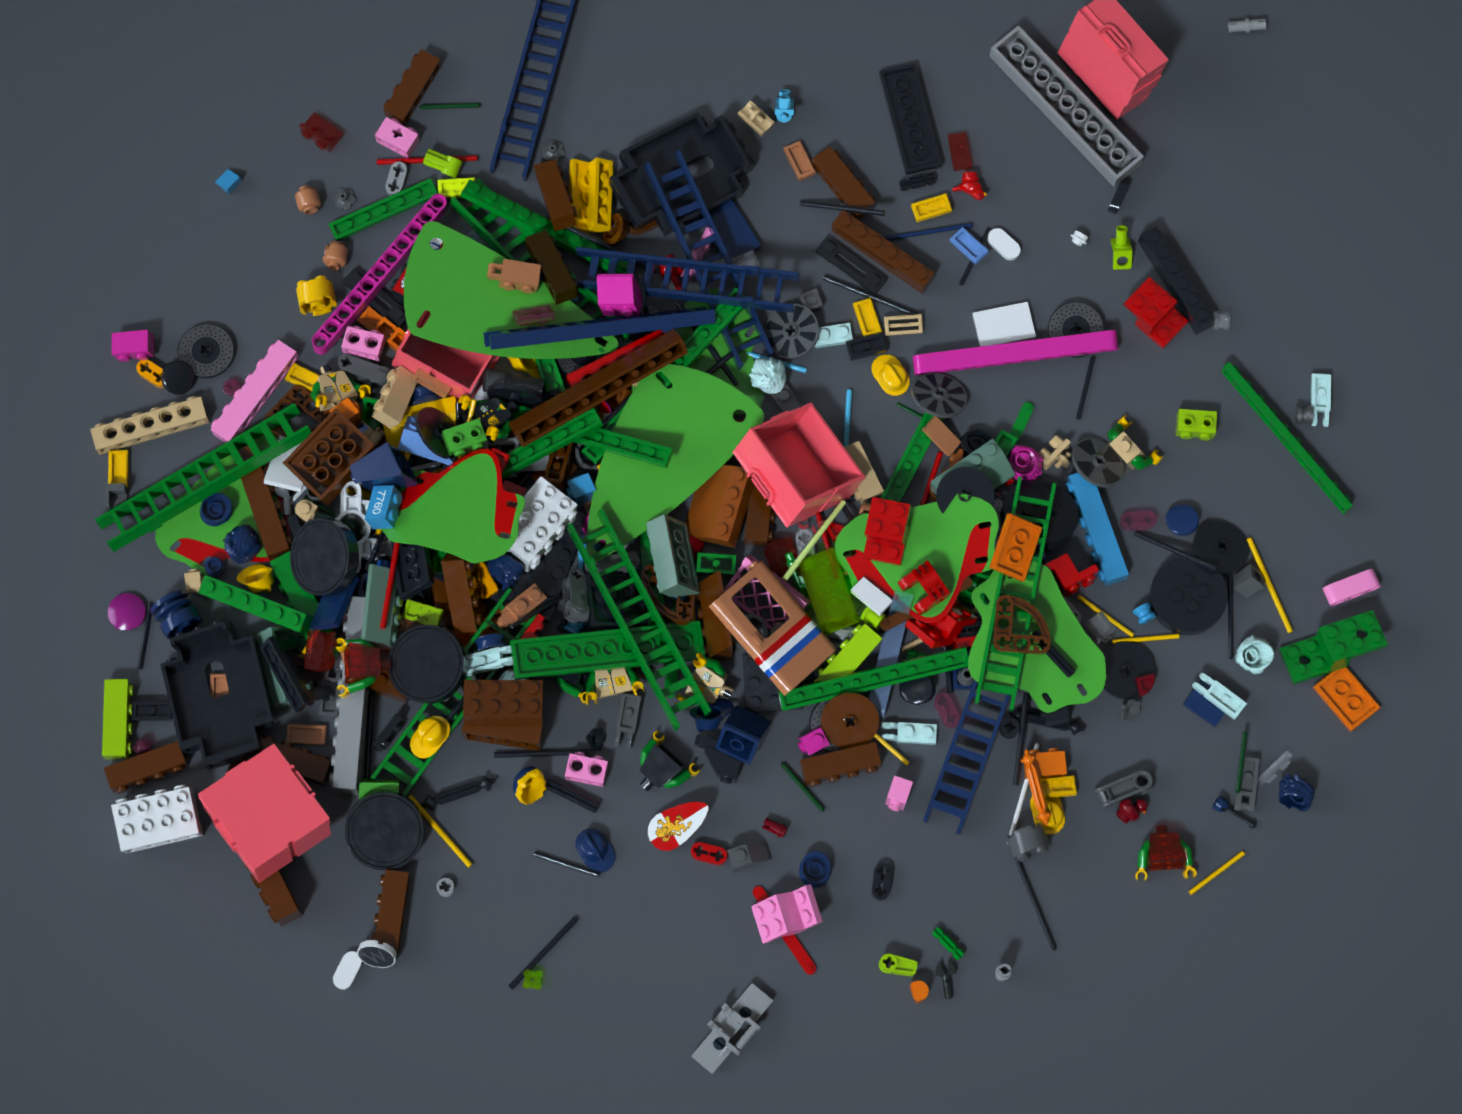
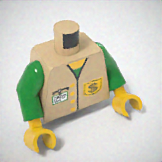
(335, 387)
(1128, 449)
(710, 679)
(612, 682)

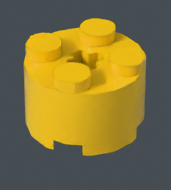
(316, 296)

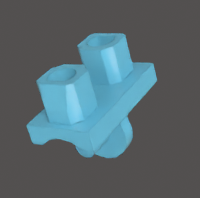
(784, 106)

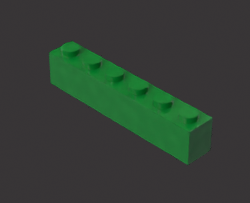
(297, 596)
(255, 604)

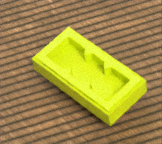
(452, 187)

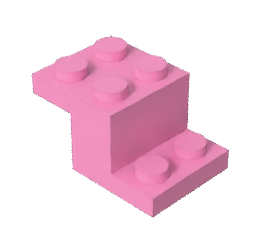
(786, 914)

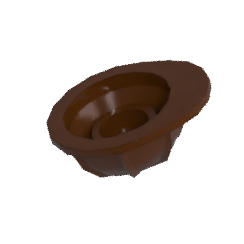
(618, 230)

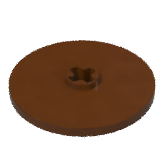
(847, 706)

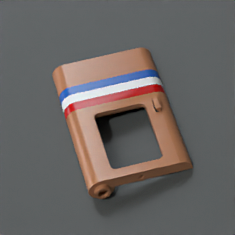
(792, 649)

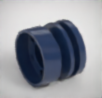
(175, 613)

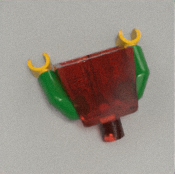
(361, 665)
(1165, 852)

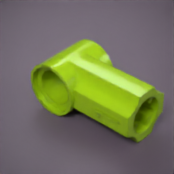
(446, 164)

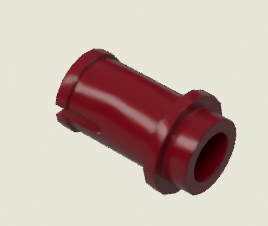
(775, 827)

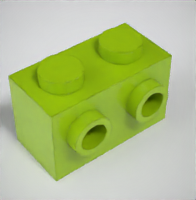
(1196, 424)

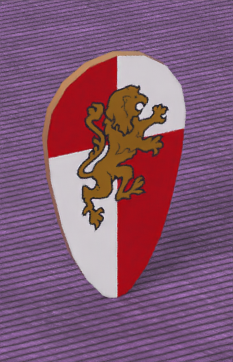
(676, 825)

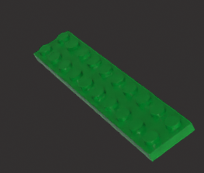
(598, 650)

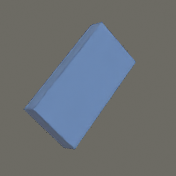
(969, 246)

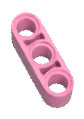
(1351, 587)

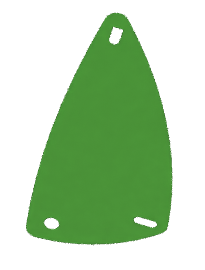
(467, 303)
(691, 420)

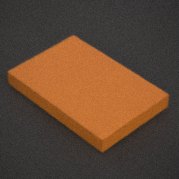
(1015, 547)
(1346, 698)

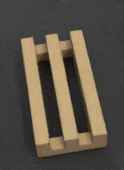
(887, 325)

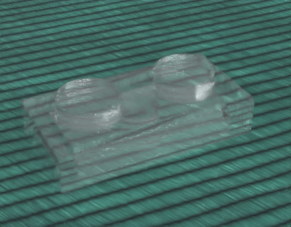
(1281, 763)

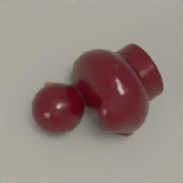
(1130, 812)

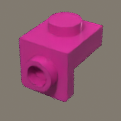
(812, 741)

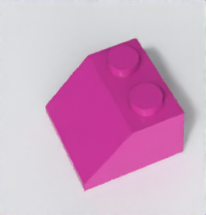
(618, 295)

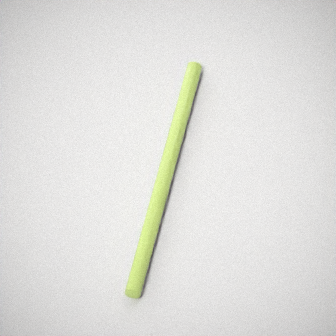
(812, 542)

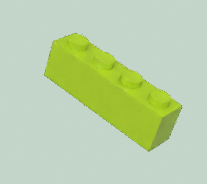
(852, 653)
(117, 719)

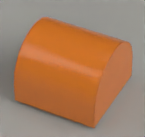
(919, 991)

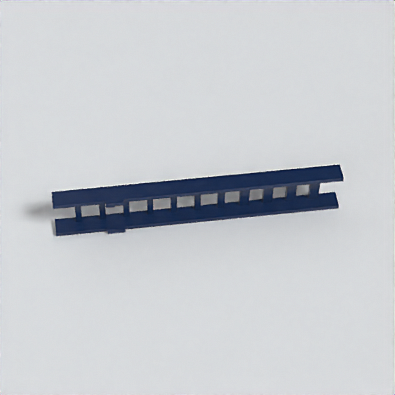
(559, 45)
(706, 221)
(651, 261)
(599, 328)
(966, 754)

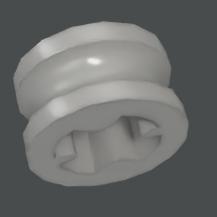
(442, 892)

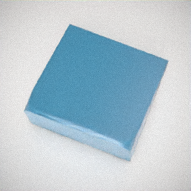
(228, 181)

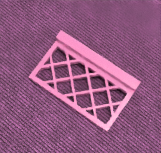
(799, 597)

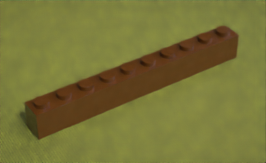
(598, 388)

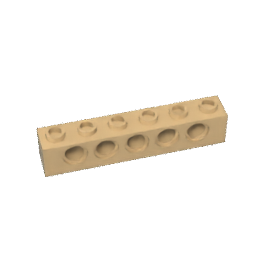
(159, 429)

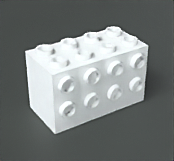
(540, 523)
(157, 819)

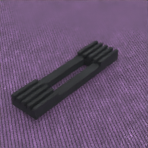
(871, 282)
(395, 315)

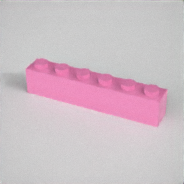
(255, 392)

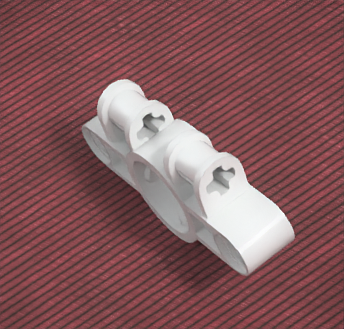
(352, 508)

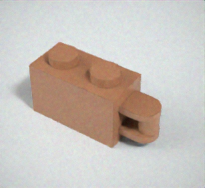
(515, 275)
(521, 606)

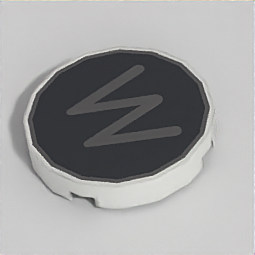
(376, 954)

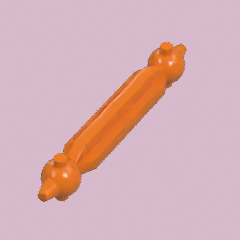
(1036, 787)

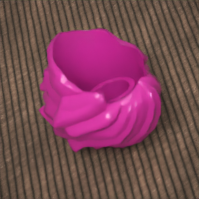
(1025, 462)

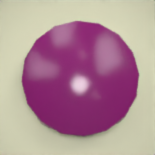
(126, 611)

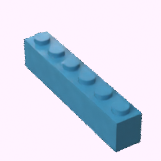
(1098, 530)

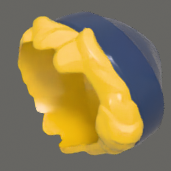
(529, 785)

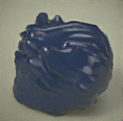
(242, 544)
(505, 570)
(1296, 792)

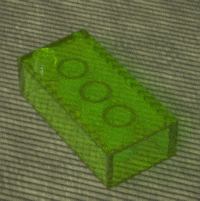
(829, 591)

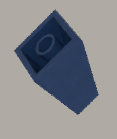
(383, 467)
(742, 734)

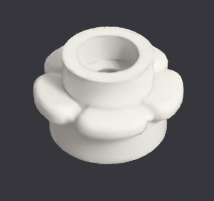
(1079, 238)

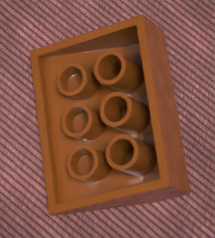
(720, 506)

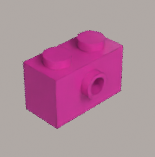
(133, 345)

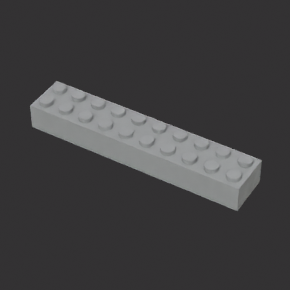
(1066, 106)
(352, 717)

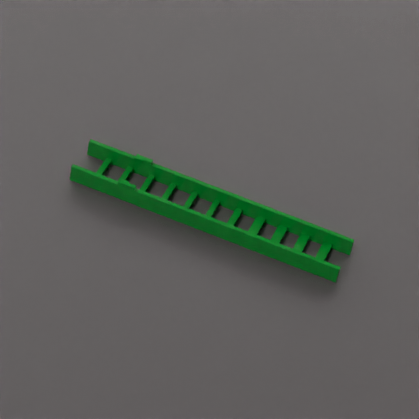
(492, 239)
(226, 478)
(990, 647)
(642, 659)
(420, 716)

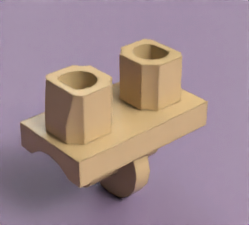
(756, 118)
(1060, 447)

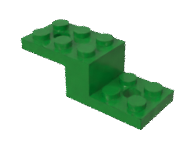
(1333, 647)

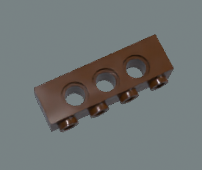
(560, 466)

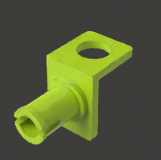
(1121, 248)

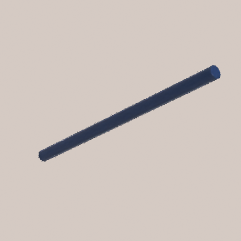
(929, 231)

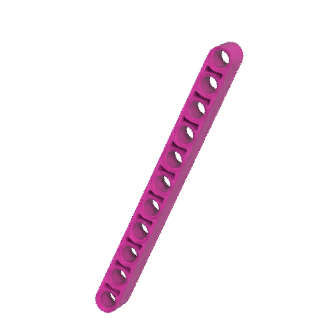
(375, 281)
(1015, 352)

